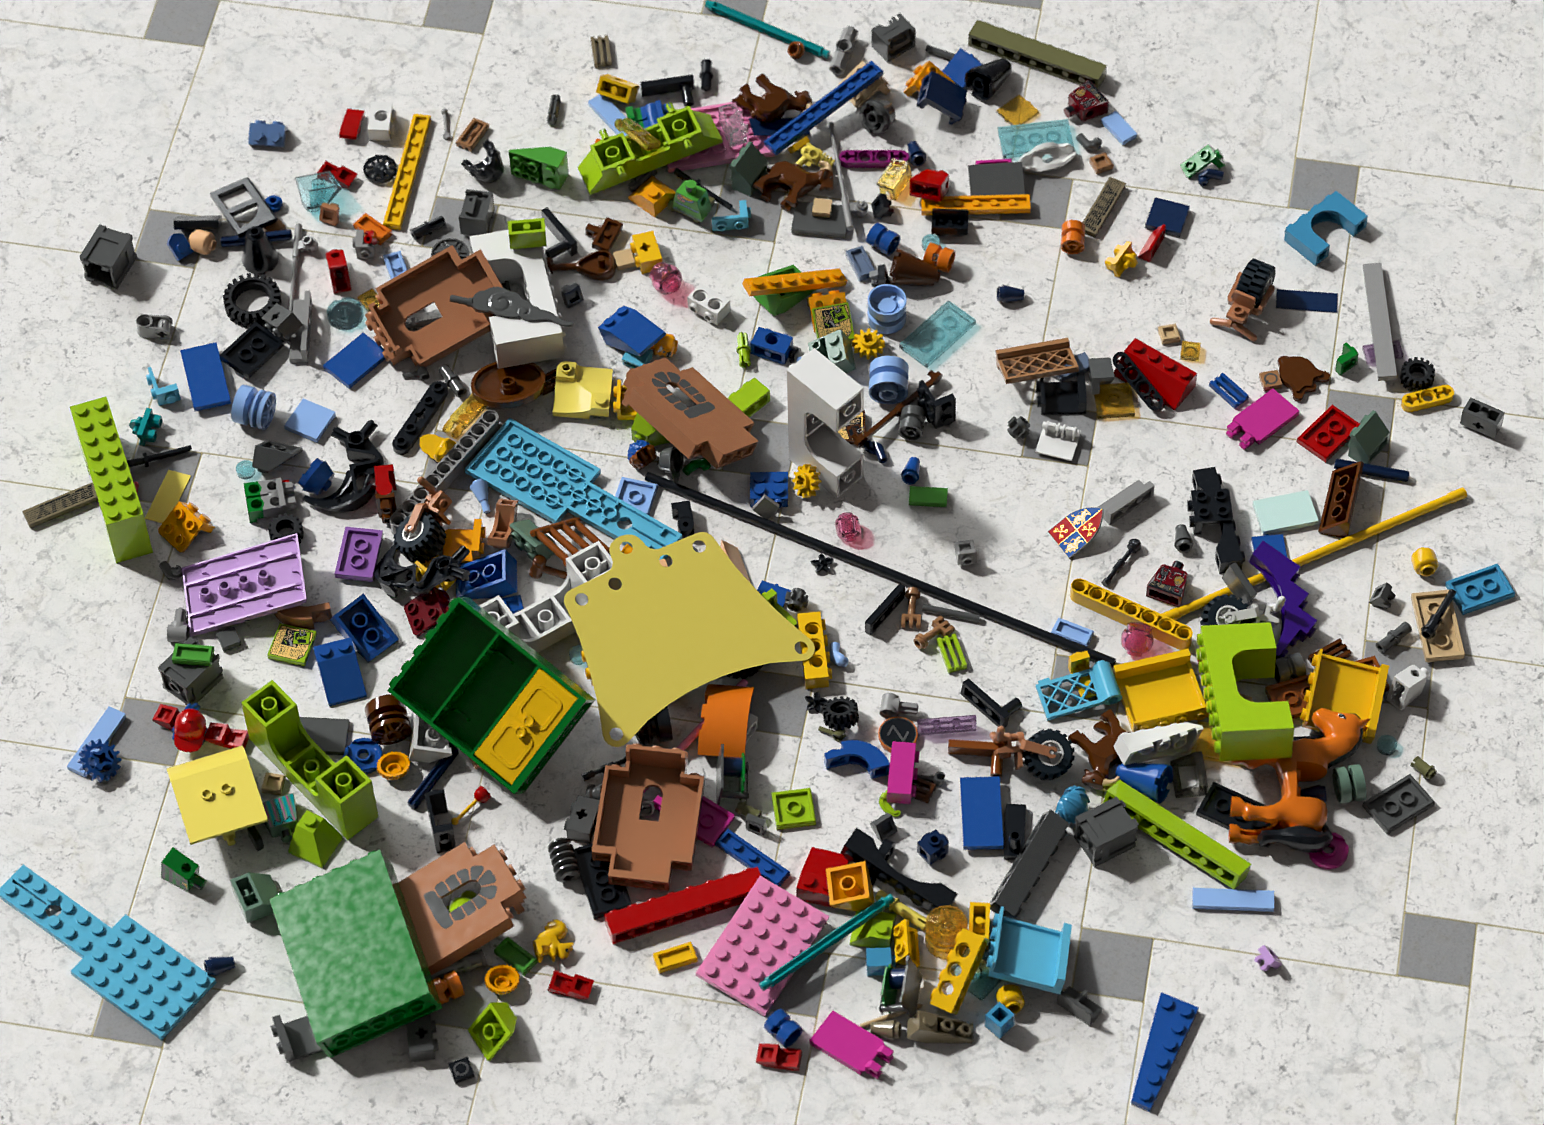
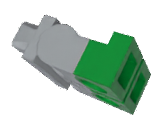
(268, 499)

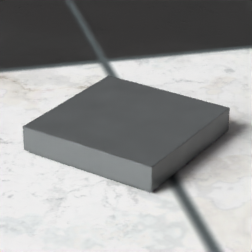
(1239, 584)

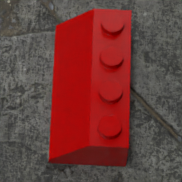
(1167, 375)

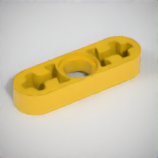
(1433, 392)

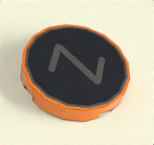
(897, 730)

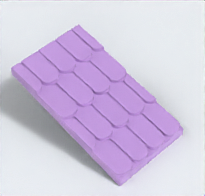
(243, 585)

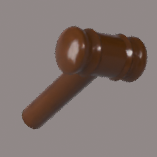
(539, 567)

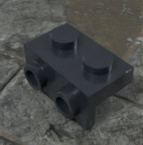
(949, 222)

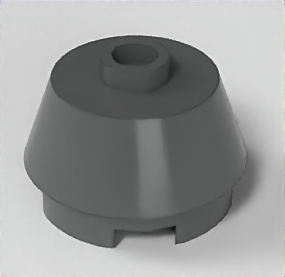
(877, 116)

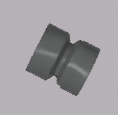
(912, 422)
(1290, 667)

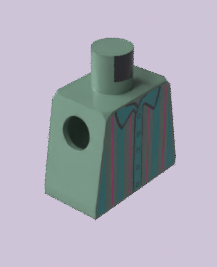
(281, 816)

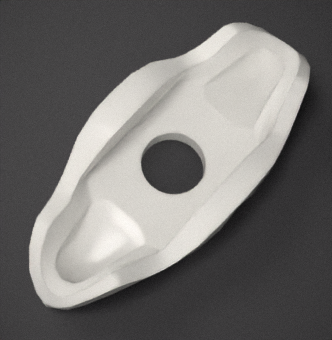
(1060, 154)

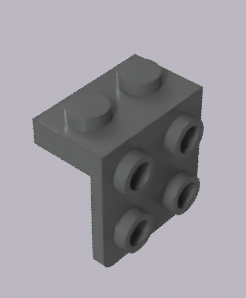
(295, 1038)

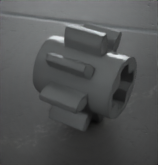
(1018, 427)
(796, 599)

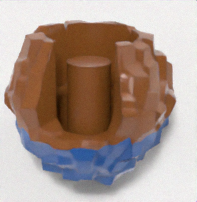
(641, 454)

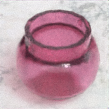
(665, 278)
(1137, 639)

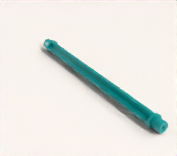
(765, 28)
(826, 942)

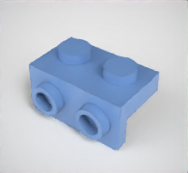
(267, 134)

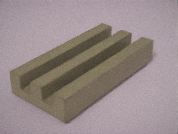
(599, 40)

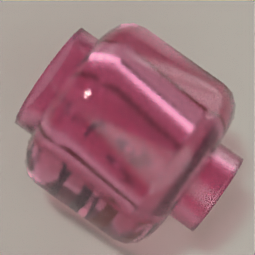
(847, 526)

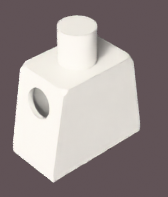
(1407, 686)

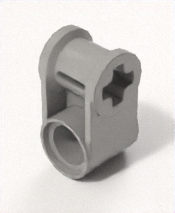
(153, 327)

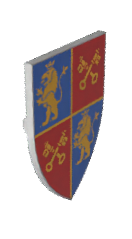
(1077, 529)

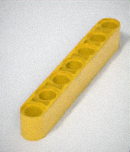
(1125, 607)

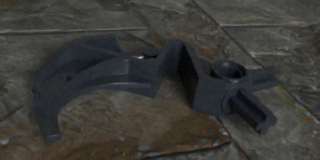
(368, 457)
(410, 578)

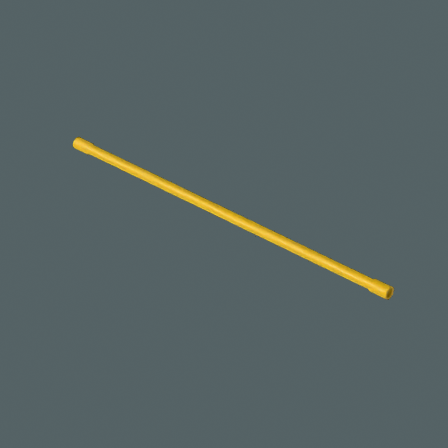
(1450, 498)

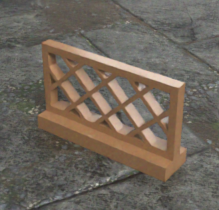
(1038, 353)

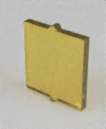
(1017, 111)

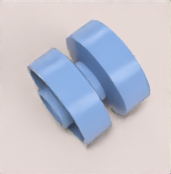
(887, 308)
(888, 380)

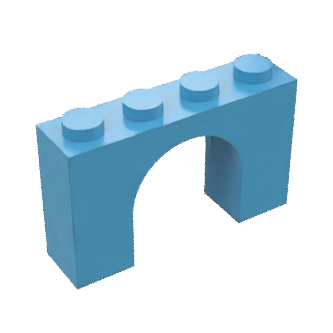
(1333, 209)

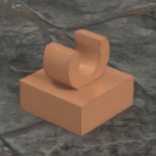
(329, 213)

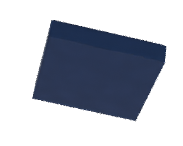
(1167, 213)

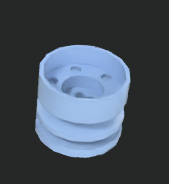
(253, 407)

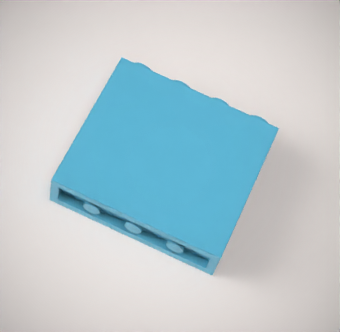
(1028, 953)

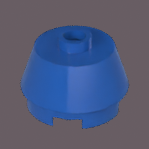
(317, 477)

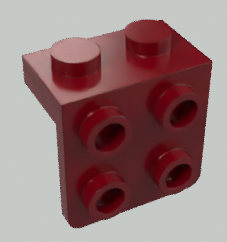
(425, 610)

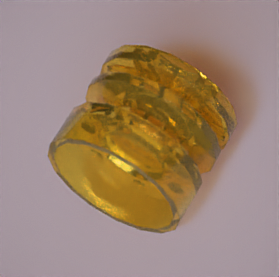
(938, 938)

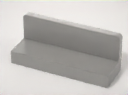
(1127, 501)

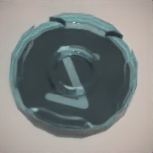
(345, 313)

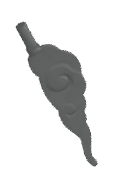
(508, 305)

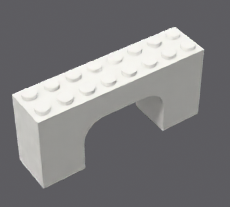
(515, 339)
(819, 406)
(548, 618)

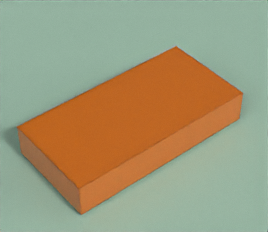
(368, 223)

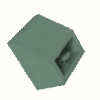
(748, 169)
(837, 349)
(1368, 438)
(524, 541)
(253, 894)

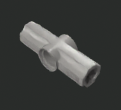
(843, 50)

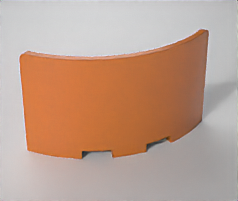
(725, 720)

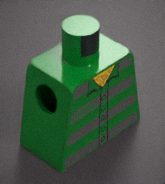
(181, 871)

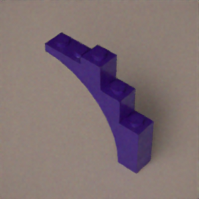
(1282, 576)

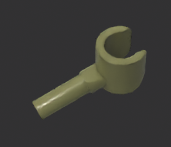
(837, 735)

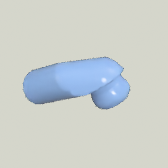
(837, 657)

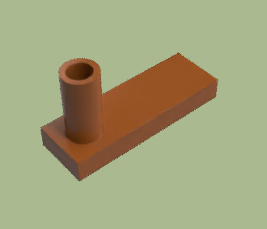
(978, 748)

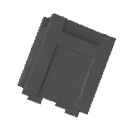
(108, 256)
(190, 682)
(1106, 831)

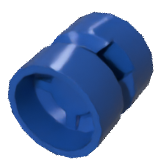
(882, 238)
(785, 1029)

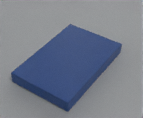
(355, 360)

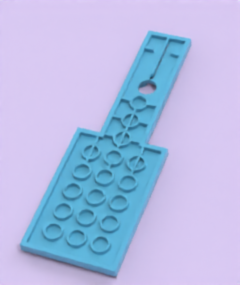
(559, 482)
(118, 963)

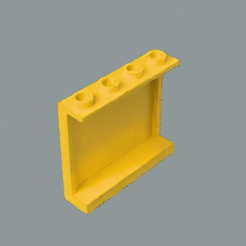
(1345, 688)
(1160, 691)

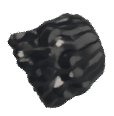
(490, 168)

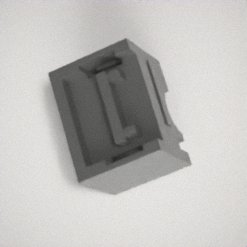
(893, 39)
(476, 212)

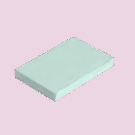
(1285, 512)

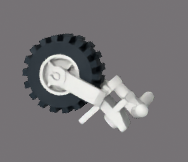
(1230, 610)

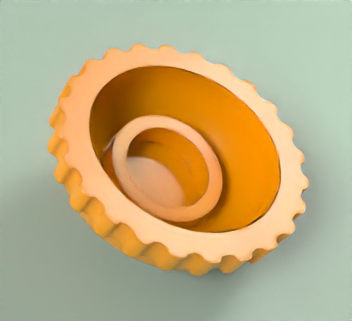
(393, 765)
(502, 979)

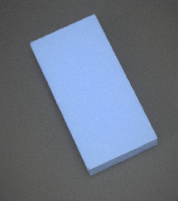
(1119, 128)
(1073, 632)

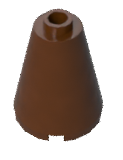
(911, 270)

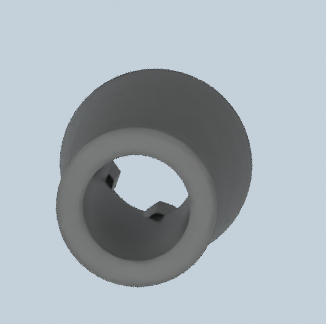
(1183, 540)

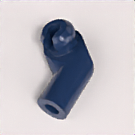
(1205, 176)
(876, 449)

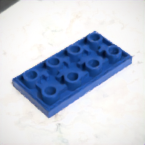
(205, 376)
(981, 813)

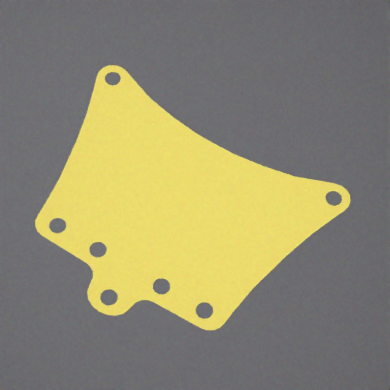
(672, 629)

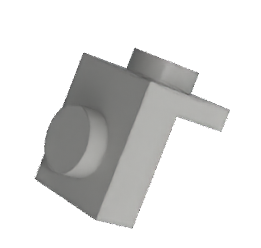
(362, 250)
(965, 552)

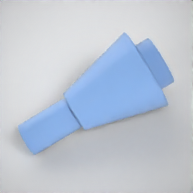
(480, 490)

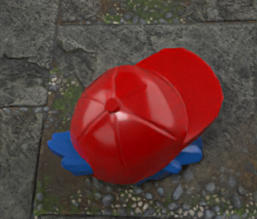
(189, 729)

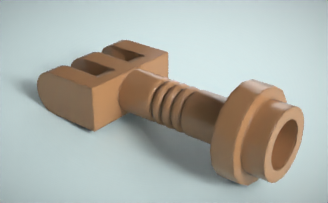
(912, 594)
(921, 640)

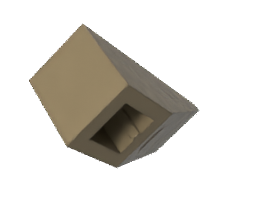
(938, 1029)

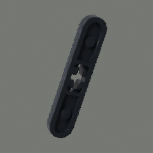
(412, 429)

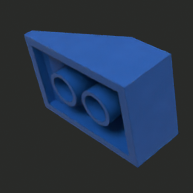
(630, 331)
(489, 577)
(365, 627)
(339, 671)

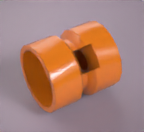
(1072, 237)
(945, 259)
(449, 987)

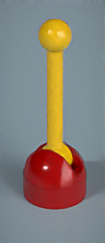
(481, 795)

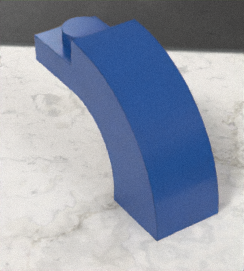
(861, 754)

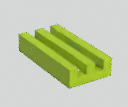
(948, 640)

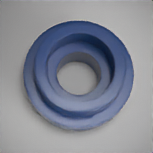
(274, 202)

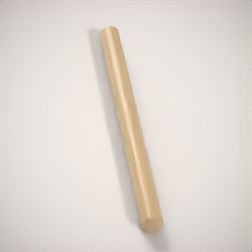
(886, 1017)

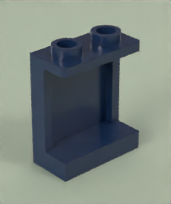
(943, 96)

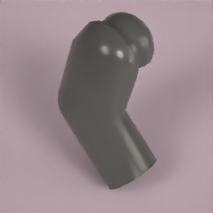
(1087, 144)
(171, 573)

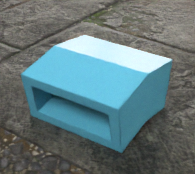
(636, 361)

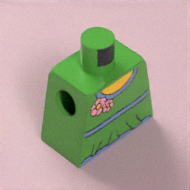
(692, 200)

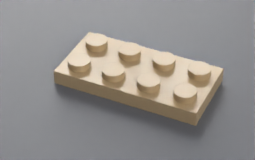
(1447, 641)

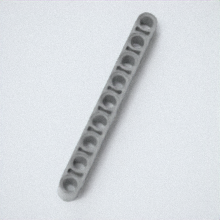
(452, 464)

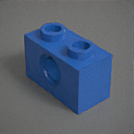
(771, 345)

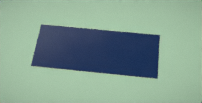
(760, 128)
(1306, 300)

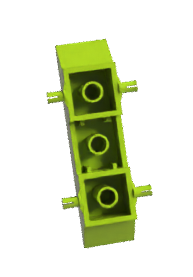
(621, 159)

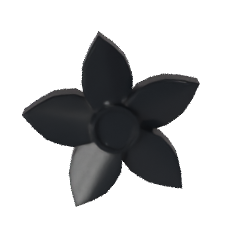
(822, 563)
(816, 702)

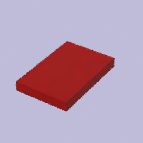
(1328, 433)

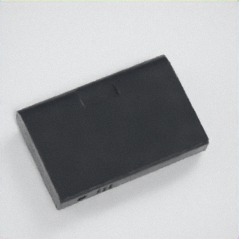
(197, 222)

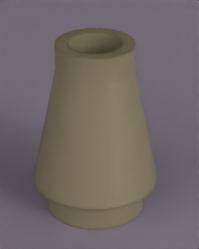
(887, 1029)

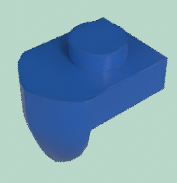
(179, 246)

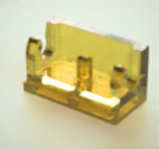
(895, 178)

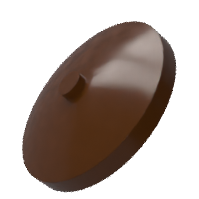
(508, 386)

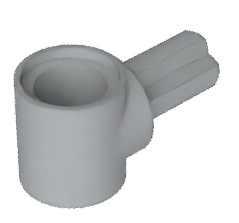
(178, 630)
(892, 706)

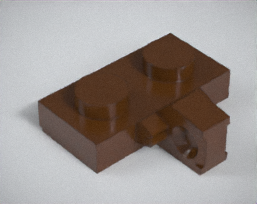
(604, 235)

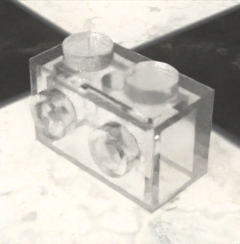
(733, 124)

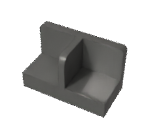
(1100, 372)
(1079, 1005)

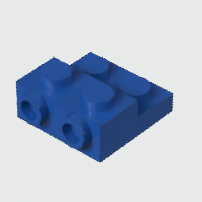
(771, 484)

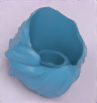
(1072, 803)

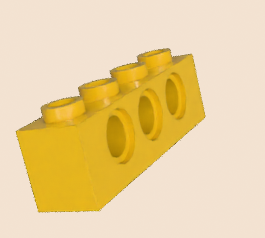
(815, 676)
(969, 965)

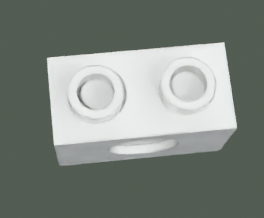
(381, 121)

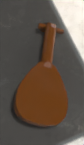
(596, 265)

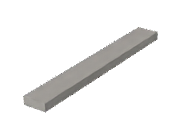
(1379, 322)

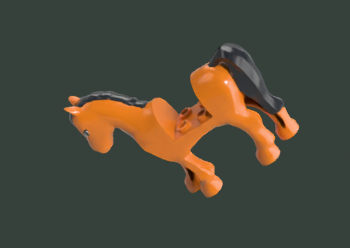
(1299, 819)

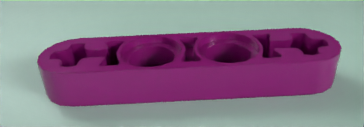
(873, 155)

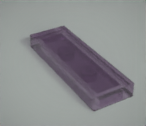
(946, 725)

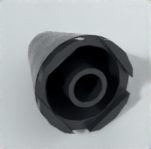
(987, 78)
(258, 252)

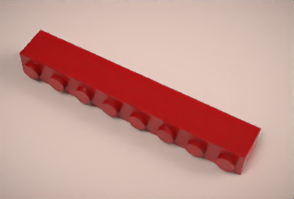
(680, 906)

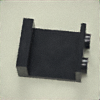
(1062, 396)
(442, 834)

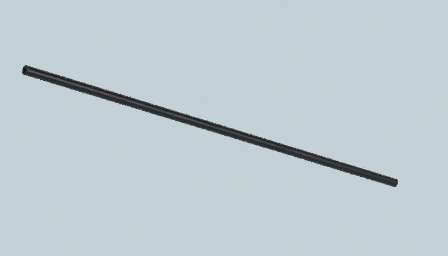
(877, 568)

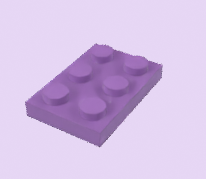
(359, 554)

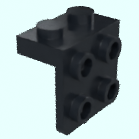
(939, 411)
(1209, 507)

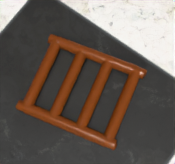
(565, 527)

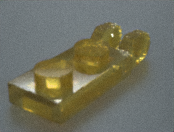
(637, 133)
(463, 416)

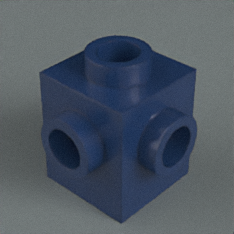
(933, 847)

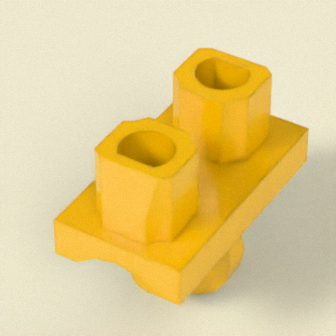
(1124, 258)

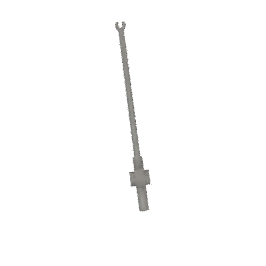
(857, 209)
(306, 244)

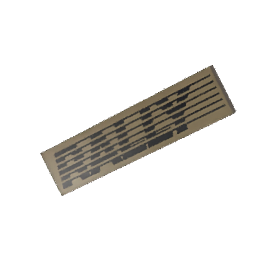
(1103, 206)
(60, 505)

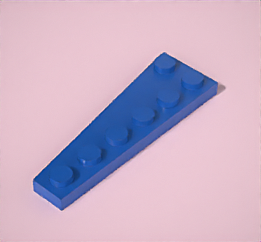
(1167, 1034)

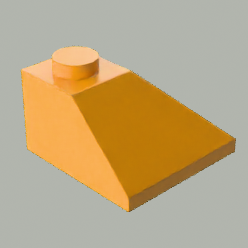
(652, 196)
(850, 887)

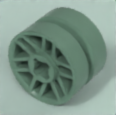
(1349, 783)

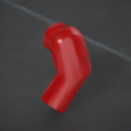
(371, 237)

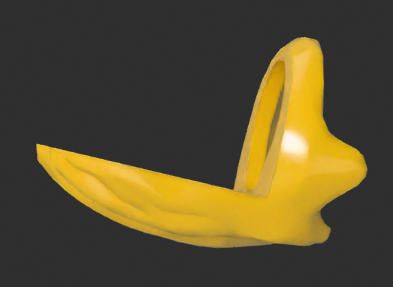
(436, 446)

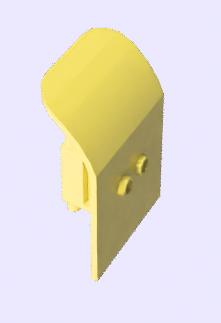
(217, 795)

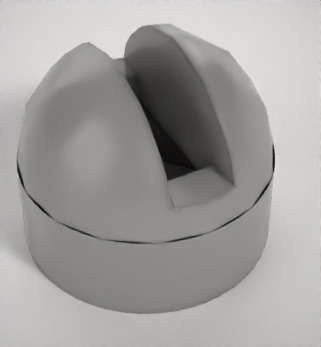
(648, 811)

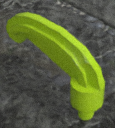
(886, 806)

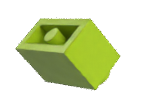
(527, 233)
(750, 397)

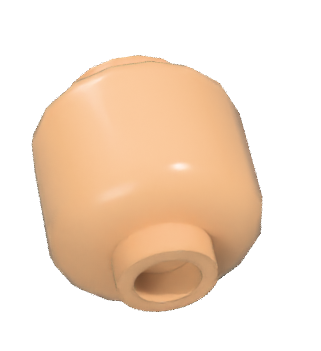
(202, 241)

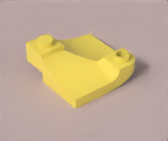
(582, 391)

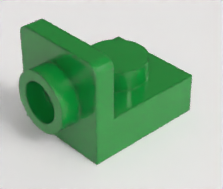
(1347, 359)

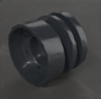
(658, 724)

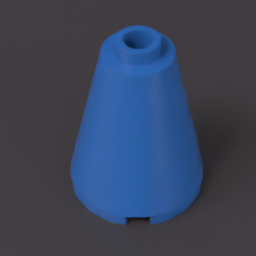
(1147, 779)

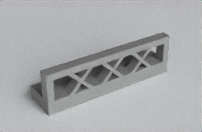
(301, 338)

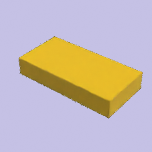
(675, 957)

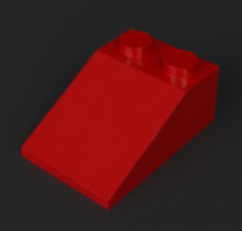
(813, 883)

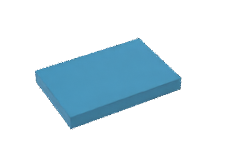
(1480, 589)

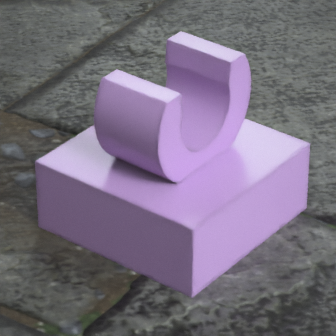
(1269, 957)

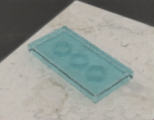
(1022, 138)
(937, 334)

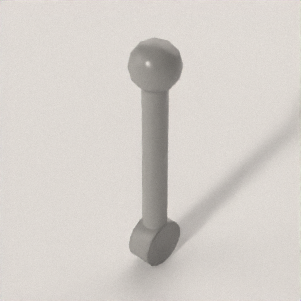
(446, 136)

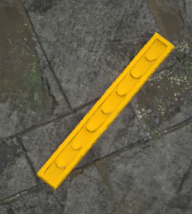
(407, 171)

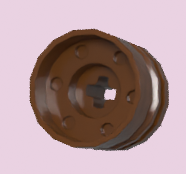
(387, 720)

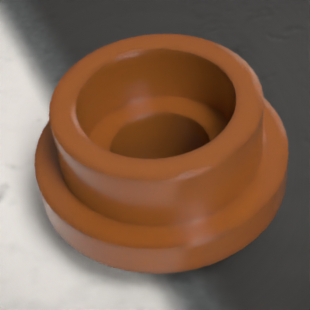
(796, 50)

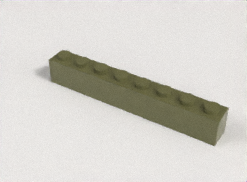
(1036, 54)

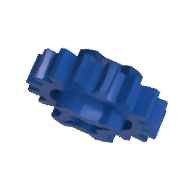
(107, 757)

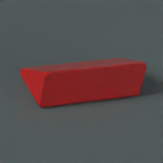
(1153, 243)

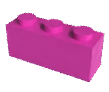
(902, 772)

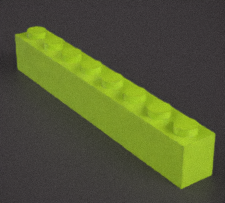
(1181, 836)

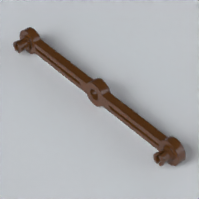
(860, 440)

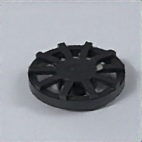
(380, 169)

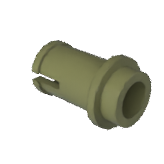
(1425, 769)
(743, 809)

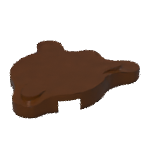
(1300, 375)

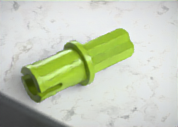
(743, 350)

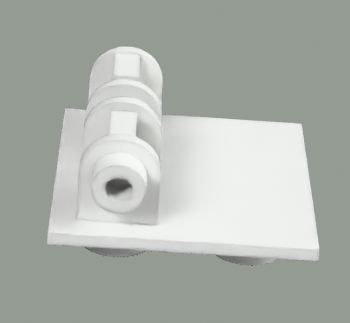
(1058, 440)

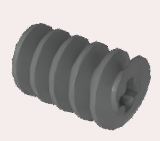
(563, 860)

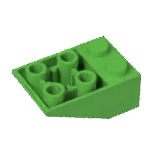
(540, 165)

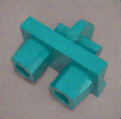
(142, 426)

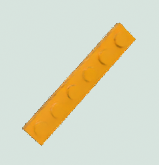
(980, 204)
(794, 282)

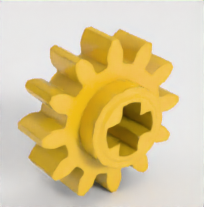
(868, 343)
(806, 480)

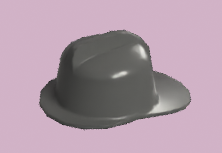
(671, 462)

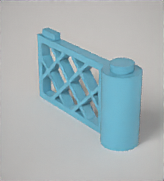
(1104, 687)

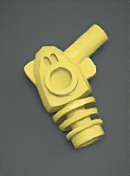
(813, 155)

